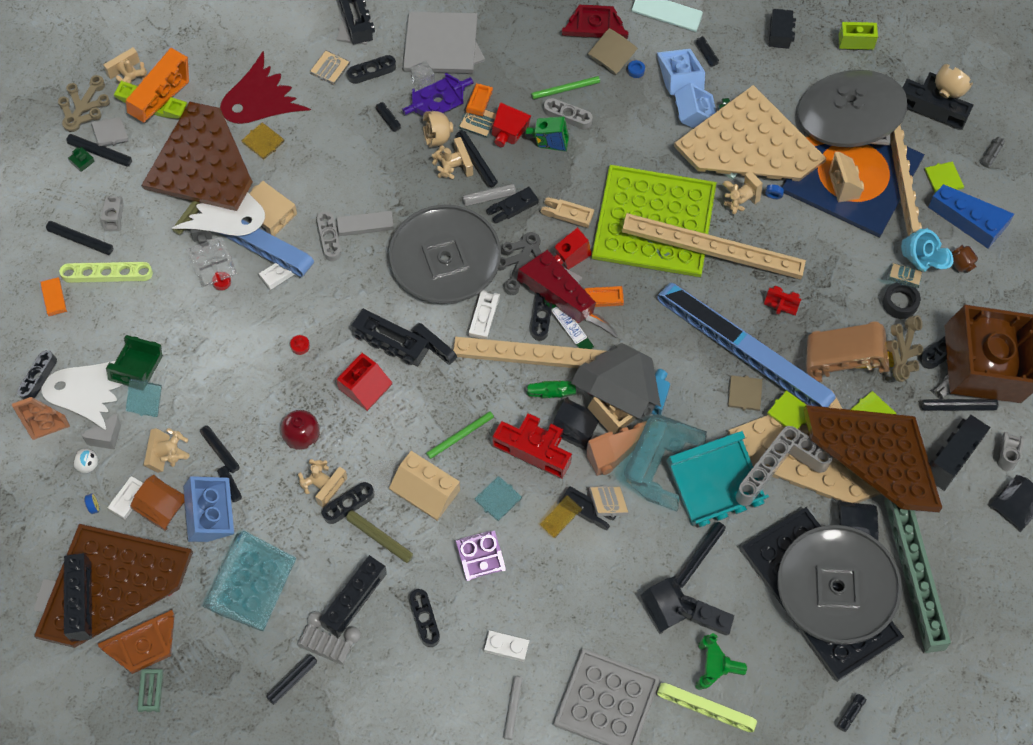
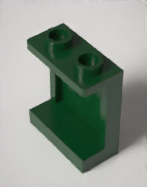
(136, 361)

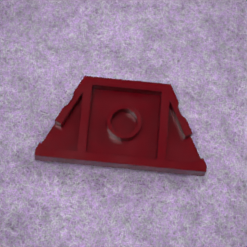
(594, 22)

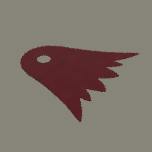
(258, 96)

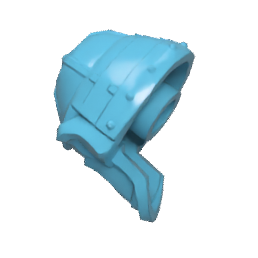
(924, 250)

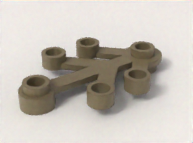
(83, 105)
(902, 370)

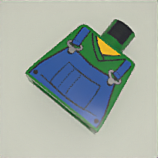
(550, 133)

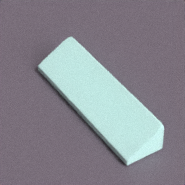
(669, 12)

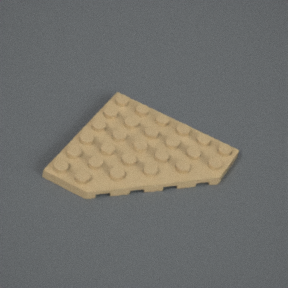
(750, 137)
(835, 482)

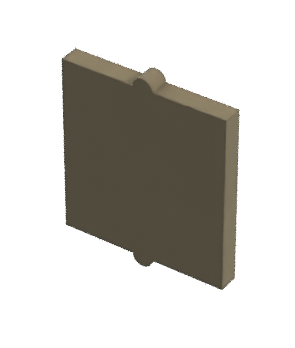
(745, 393)

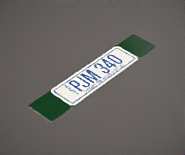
(572, 328)

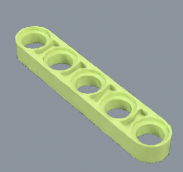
(97, 269)
(707, 707)

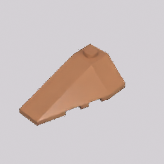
(39, 418)
(610, 450)

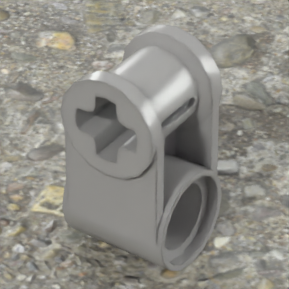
(1010, 447)

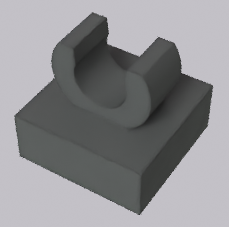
(201, 235)

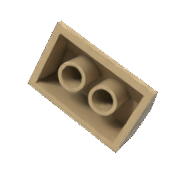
(424, 485)

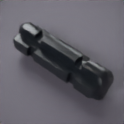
(707, 51)
(388, 116)
(235, 493)
(851, 712)

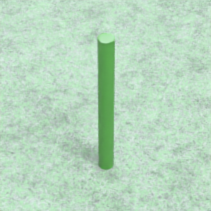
(566, 87)
(459, 435)

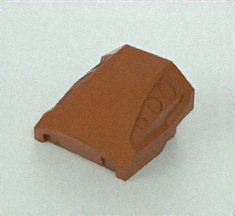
(157, 502)

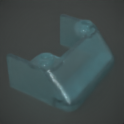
(657, 436)

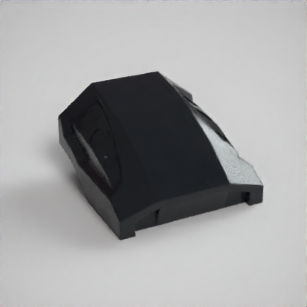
(577, 423)
(1016, 502)
(859, 516)
(663, 603)

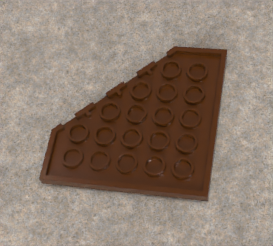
(201, 161)
(880, 450)
(126, 579)

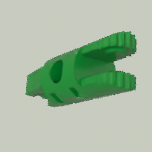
(551, 389)

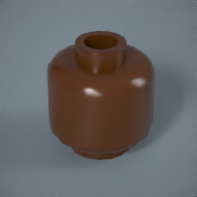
(964, 259)

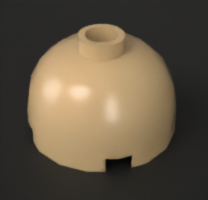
(952, 82)
(437, 128)

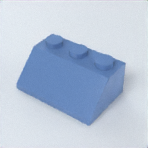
(208, 508)

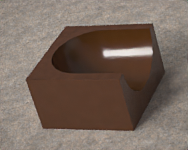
(990, 353)

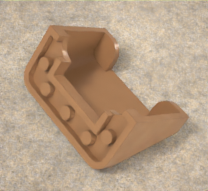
(847, 350)

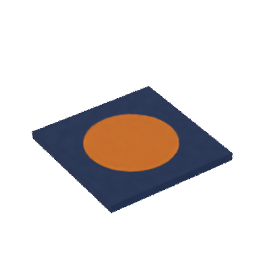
(880, 186)

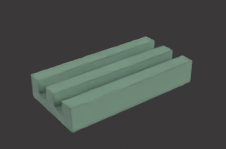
(149, 708)

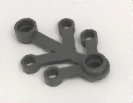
(522, 258)

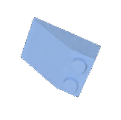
(680, 69)

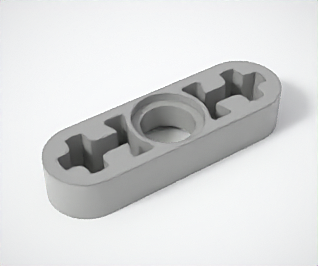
(567, 107)
(331, 229)

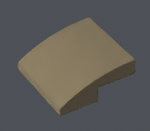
(612, 51)

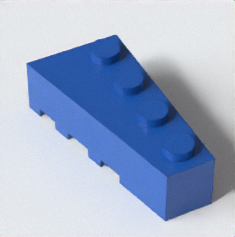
(971, 215)

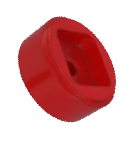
(222, 284)
(300, 344)

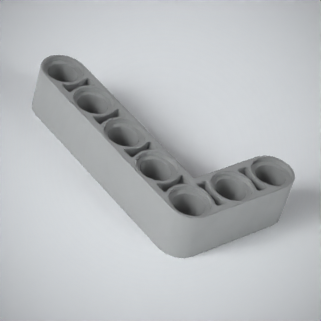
(771, 457)

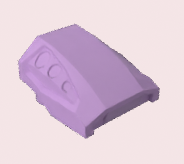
(480, 555)

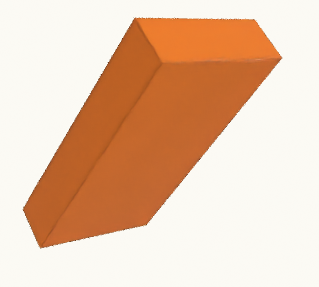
(479, 99)
(53, 296)
(606, 296)

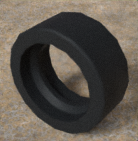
(895, 311)

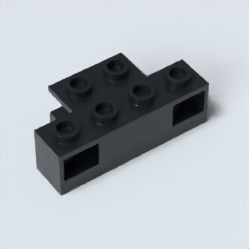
(928, 101)

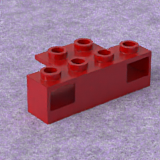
(534, 445)

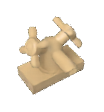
(124, 65)
(449, 160)
(751, 190)
(162, 449)
(327, 484)

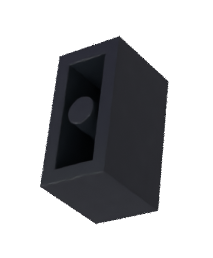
(781, 28)

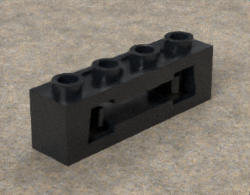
(363, 28)
(365, 329)
(353, 596)
(77, 597)

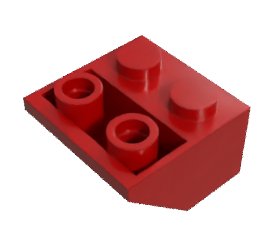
(364, 381)

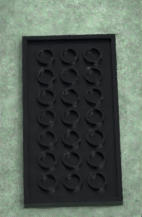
(766, 555)

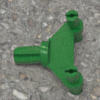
(716, 663)

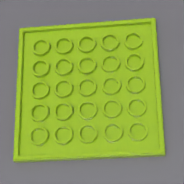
(657, 197)

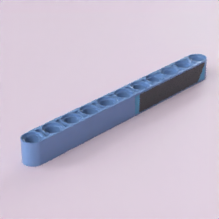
(745, 346)

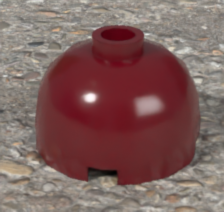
(300, 429)

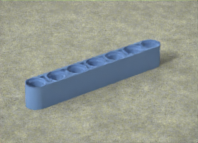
(274, 250)

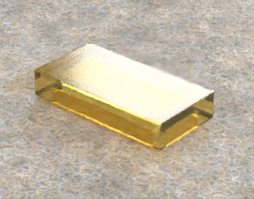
(561, 516)

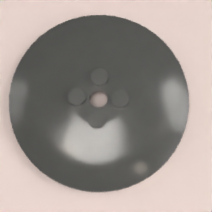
(874, 114)
(442, 231)
(845, 557)

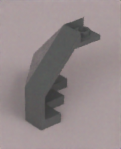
(621, 379)

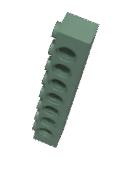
(918, 578)

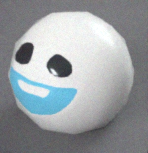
(85, 461)

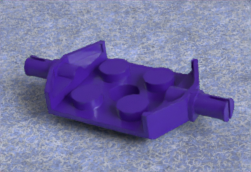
(448, 89)

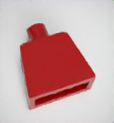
(509, 125)
(572, 249)

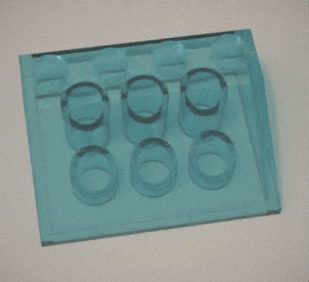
(249, 581)

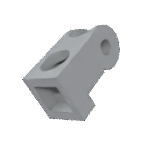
(112, 213)

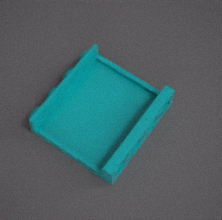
(711, 477)

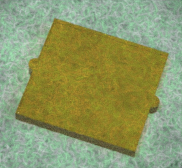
(263, 141)

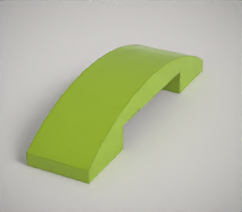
(172, 109)

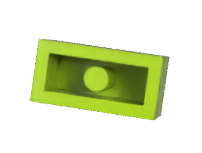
(858, 35)

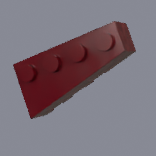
(555, 283)

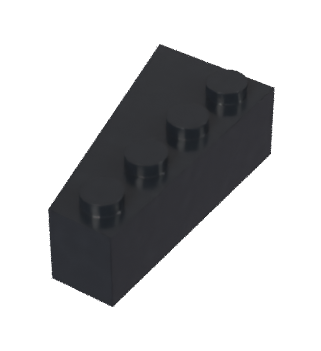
(958, 450)

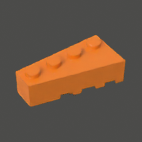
(159, 85)

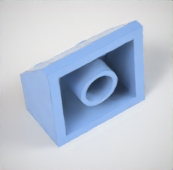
(694, 105)

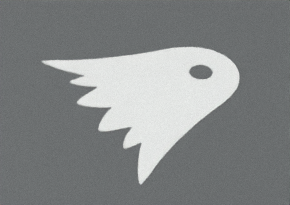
(227, 220)
(84, 391)

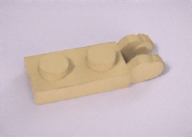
(568, 212)

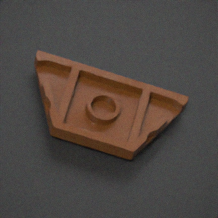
(142, 644)

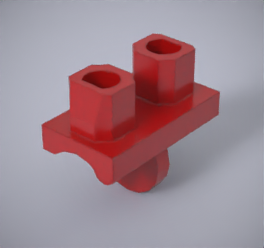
(782, 301)

